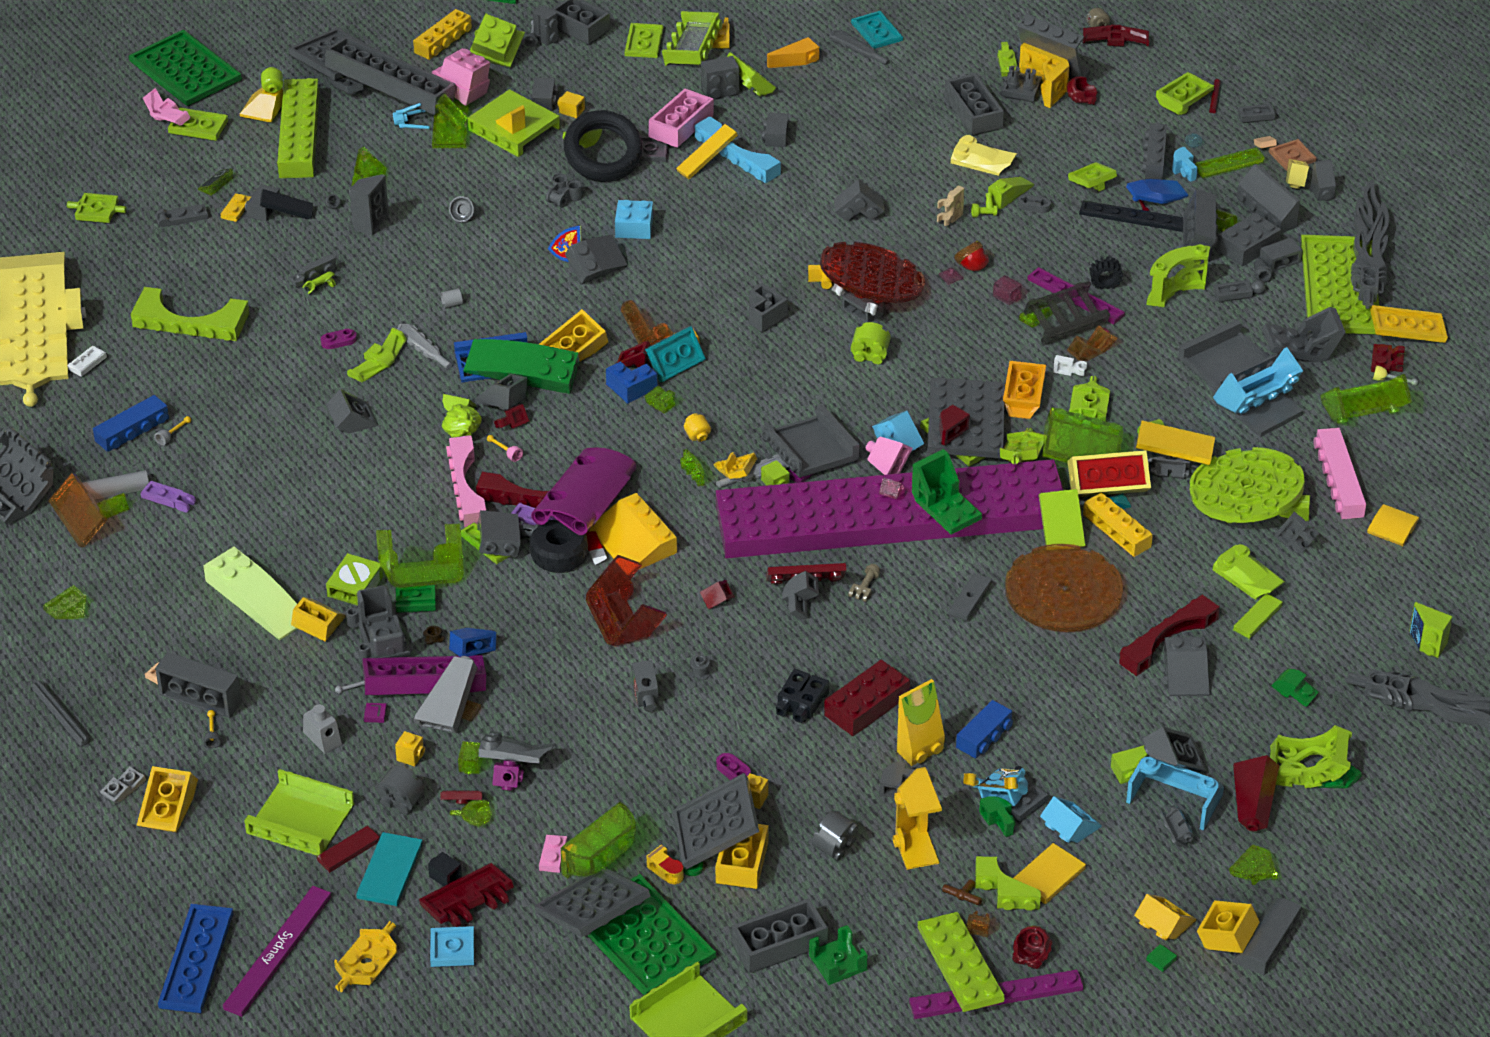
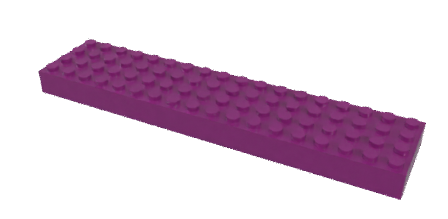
(855, 514)

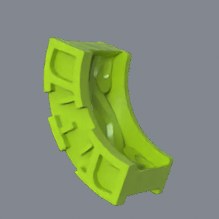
(1185, 279)
(1330, 745)

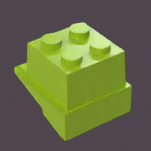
(497, 41)

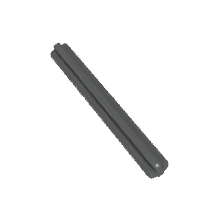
(60, 713)

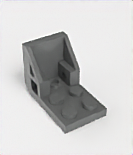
(1313, 346)

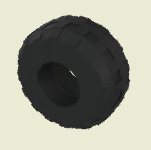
(557, 547)

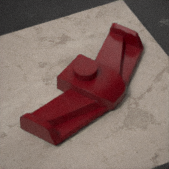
(1116, 34)

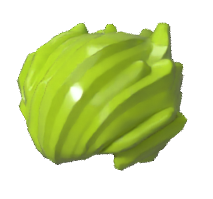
(461, 421)

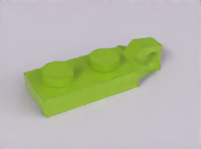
(1006, 59)

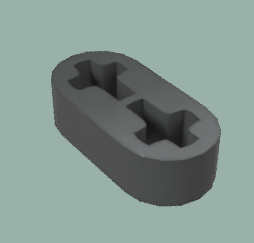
(1034, 203)

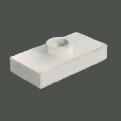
(87, 361)

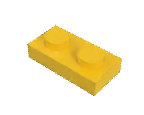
(235, 207)

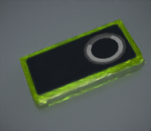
(216, 181)

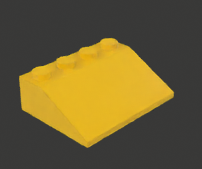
(635, 532)

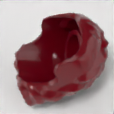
(1081, 91)
(1031, 950)

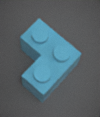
(900, 429)

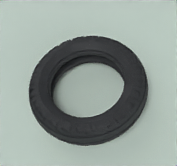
(603, 120)

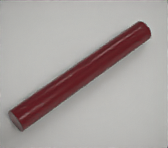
(1215, 93)

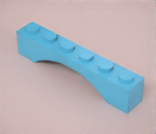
(760, 165)

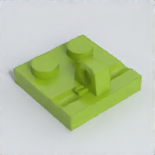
(1093, 176)

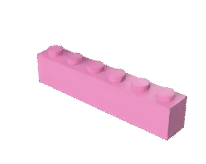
(1340, 473)

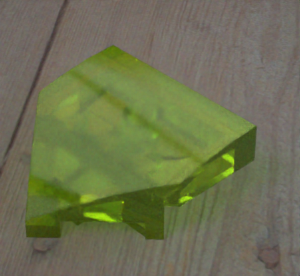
(67, 605)
(1254, 864)

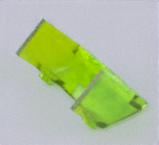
(1367, 399)
(443, 569)

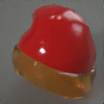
(972, 257)

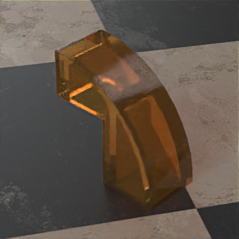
(1097, 344)

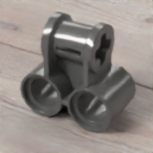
(564, 190)

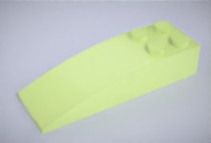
(252, 591)

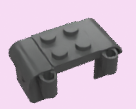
(377, 625)

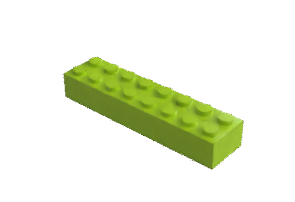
(298, 128)

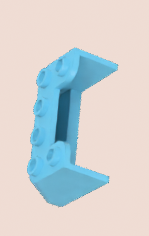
(1261, 386)

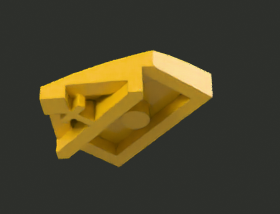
(736, 467)

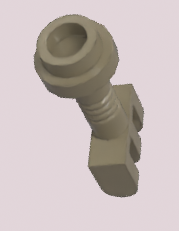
(871, 571)

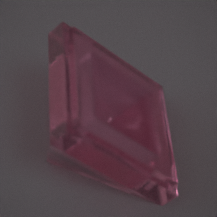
(951, 276)

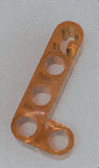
(641, 327)

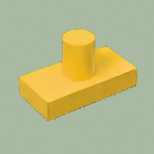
(816, 274)

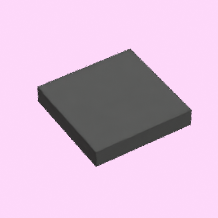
(653, 150)

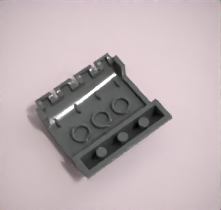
(23, 476)

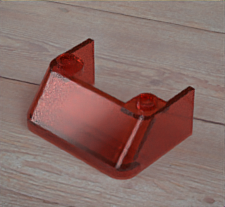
(610, 608)

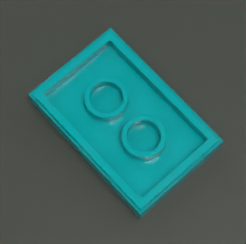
(877, 29)
(675, 354)

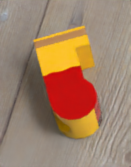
(664, 866)

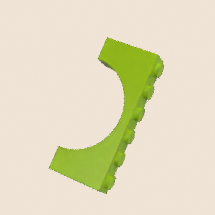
(222, 324)

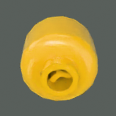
(697, 427)

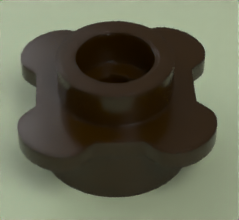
(433, 634)

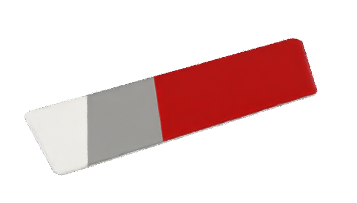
(595, 547)

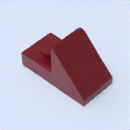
(635, 355)

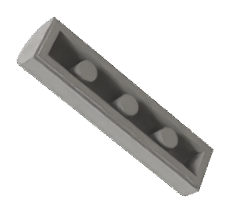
(117, 484)

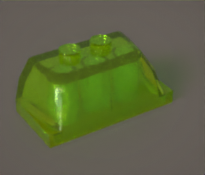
(599, 843)

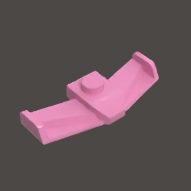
(165, 109)

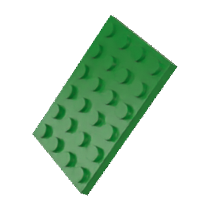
(185, 67)
(651, 942)

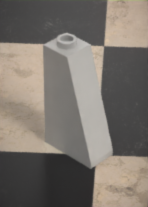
(449, 696)

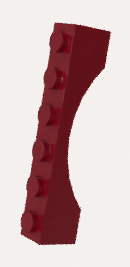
(497, 489)
(1195, 615)

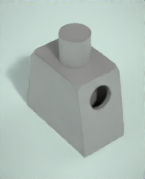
(318, 723)

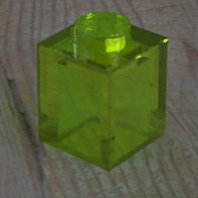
(468, 758)

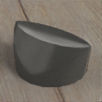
(463, 209)

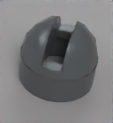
(332, 197)

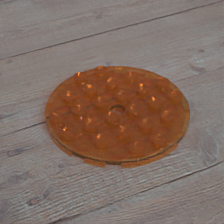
(1036, 594)

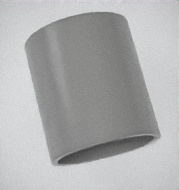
(451, 298)

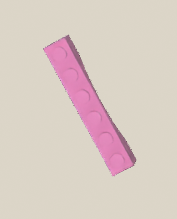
(462, 456)

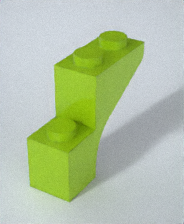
(1010, 892)

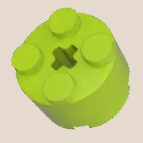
(870, 343)

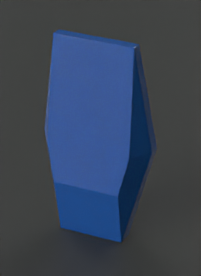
(1156, 190)

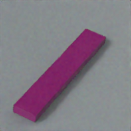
(1054, 284)

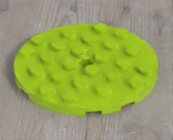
(1269, 481)

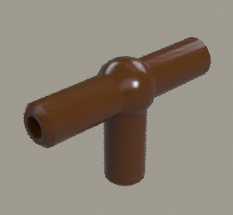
(963, 894)

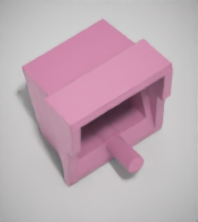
(468, 73)

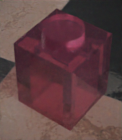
(1007, 290)

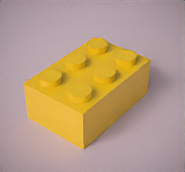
(744, 861)

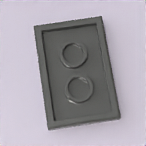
(1270, 415)

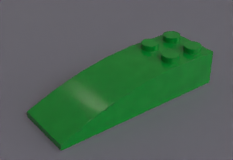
(541, 364)

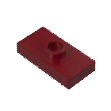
(461, 796)

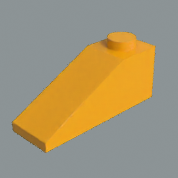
(795, 54)

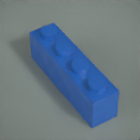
(131, 423)

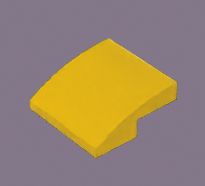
(1392, 525)

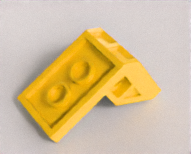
(1050, 67)

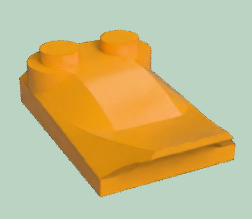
(1023, 388)

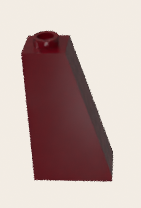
(1255, 790)

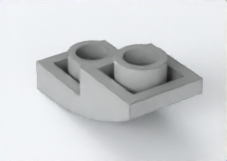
(120, 788)

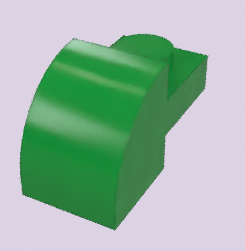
(1292, 683)
(997, 811)

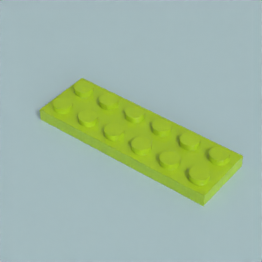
(960, 961)

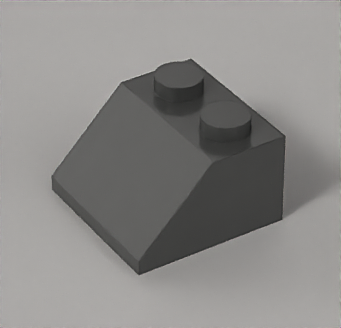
(350, 412)

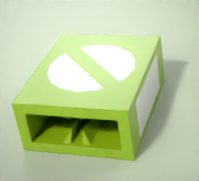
(351, 576)

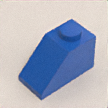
(472, 641)

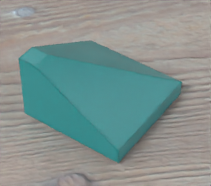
(1121, 501)

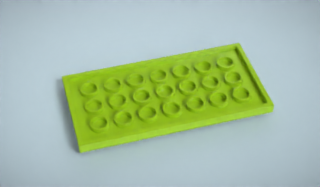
(1328, 281)

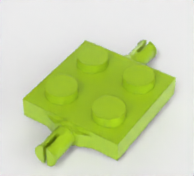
(96, 207)

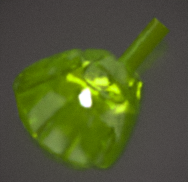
(475, 812)

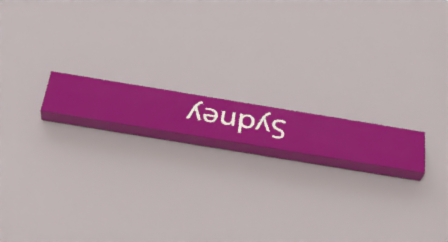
(277, 951)

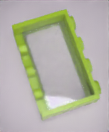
(693, 38)

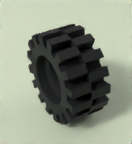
(1103, 266)

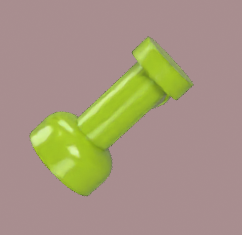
(989, 209)

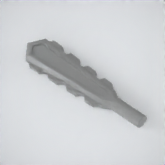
(422, 344)
(754, 473)

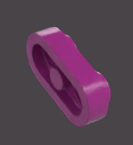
(338, 339)
(735, 768)

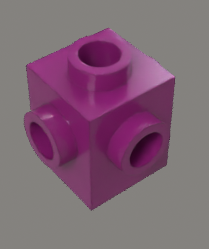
(500, 777)

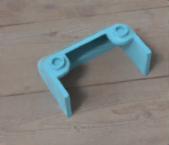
(1179, 778)

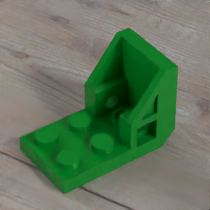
(937, 492)

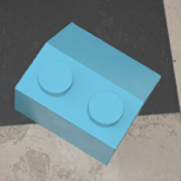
(1069, 820)

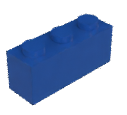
(984, 729)

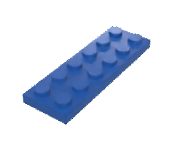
(195, 958)

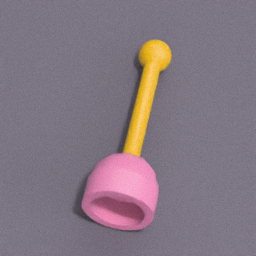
(513, 453)

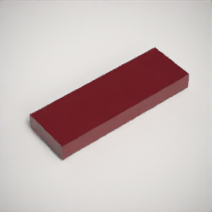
(348, 849)

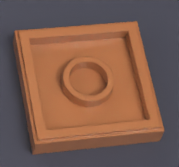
(1292, 150)

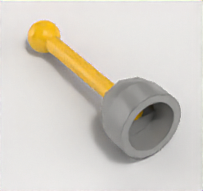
(163, 436)

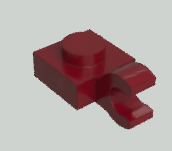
(514, 417)

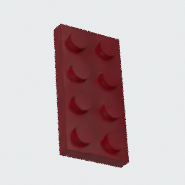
(820, 571)

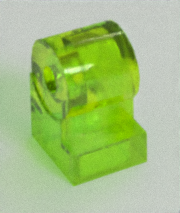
(659, 397)

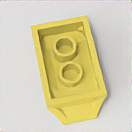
(980, 157)

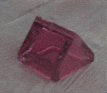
(891, 488)

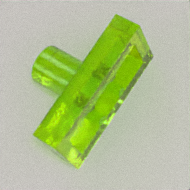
(450, 112)

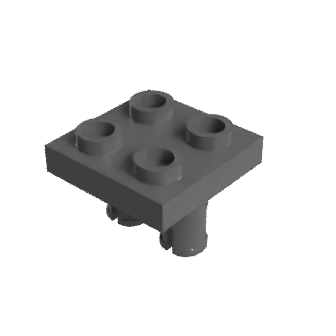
(1021, 85)

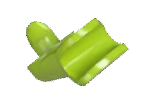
(327, 277)

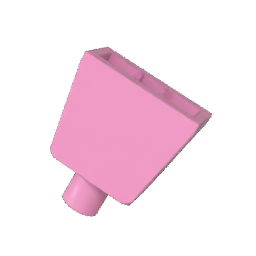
(888, 455)

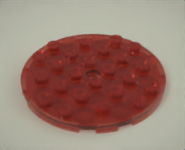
(872, 272)

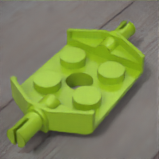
(1092, 391)
(1022, 446)

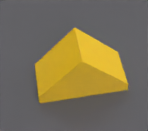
(513, 121)

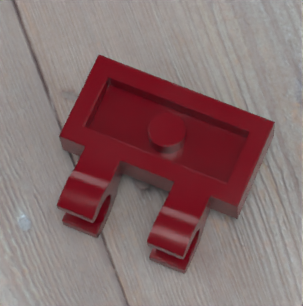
(1382, 357)

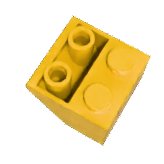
(316, 618)

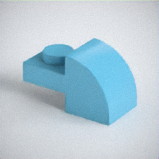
(1184, 164)

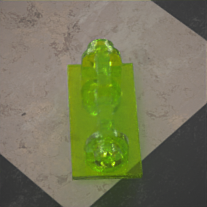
(114, 505)

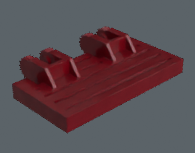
(467, 891)

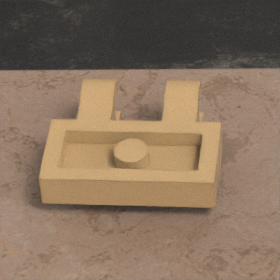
(953, 206)

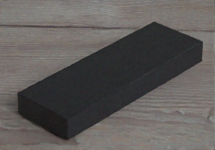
(286, 204)

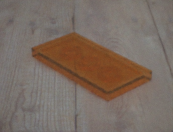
(77, 510)

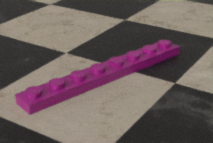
(1013, 991)

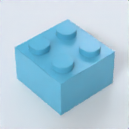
(634, 219)

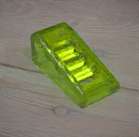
(1225, 220)

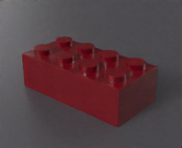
(866, 697)

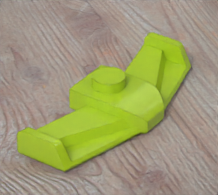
(379, 356)

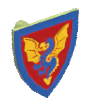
(563, 240)

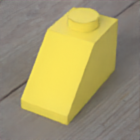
(1296, 173)

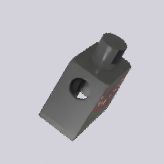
(645, 691)

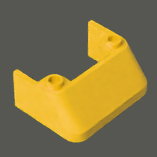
(914, 802)

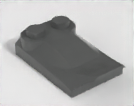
(503, 748)

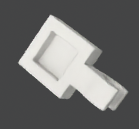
(1066, 366)

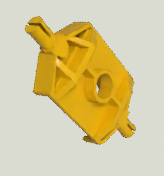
(371, 944)

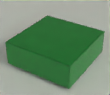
(1161, 958)

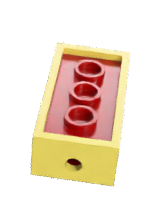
(1109, 473)

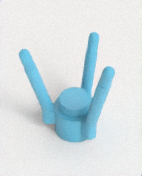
(401, 117)

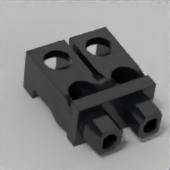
(801, 696)

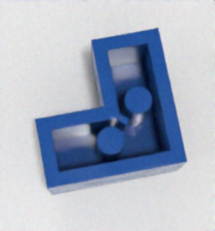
(630, 384)

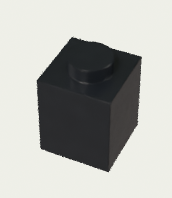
(444, 869)

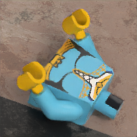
(1003, 783)

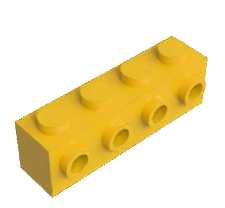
(442, 34)
(1117, 524)

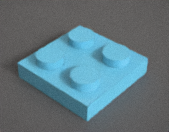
(452, 946)

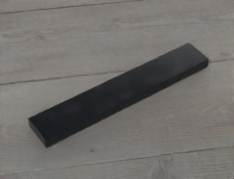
(1131, 215)

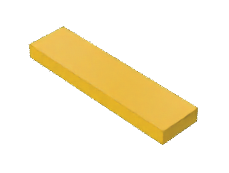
(707, 151)

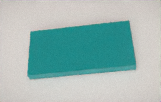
(389, 869)

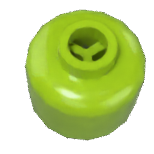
(272, 80)

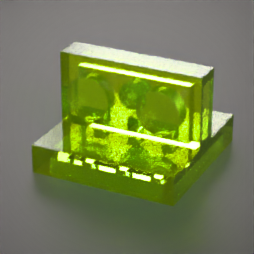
(367, 166)

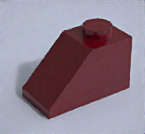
(952, 423)

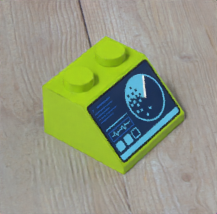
(1430, 629)

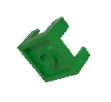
(839, 958)

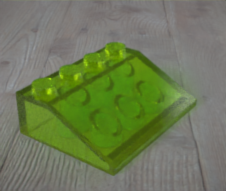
(1078, 435)

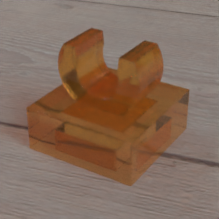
(978, 925)

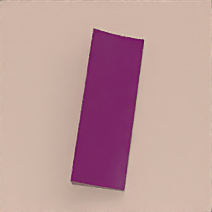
(413, 674)

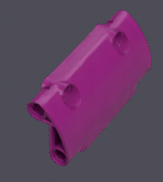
(586, 489)

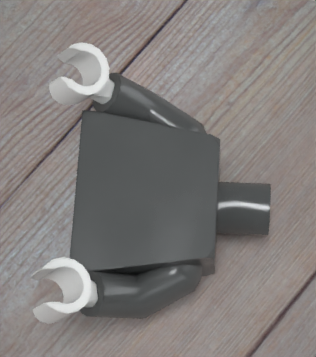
(862, 308)

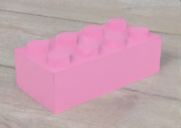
(678, 118)

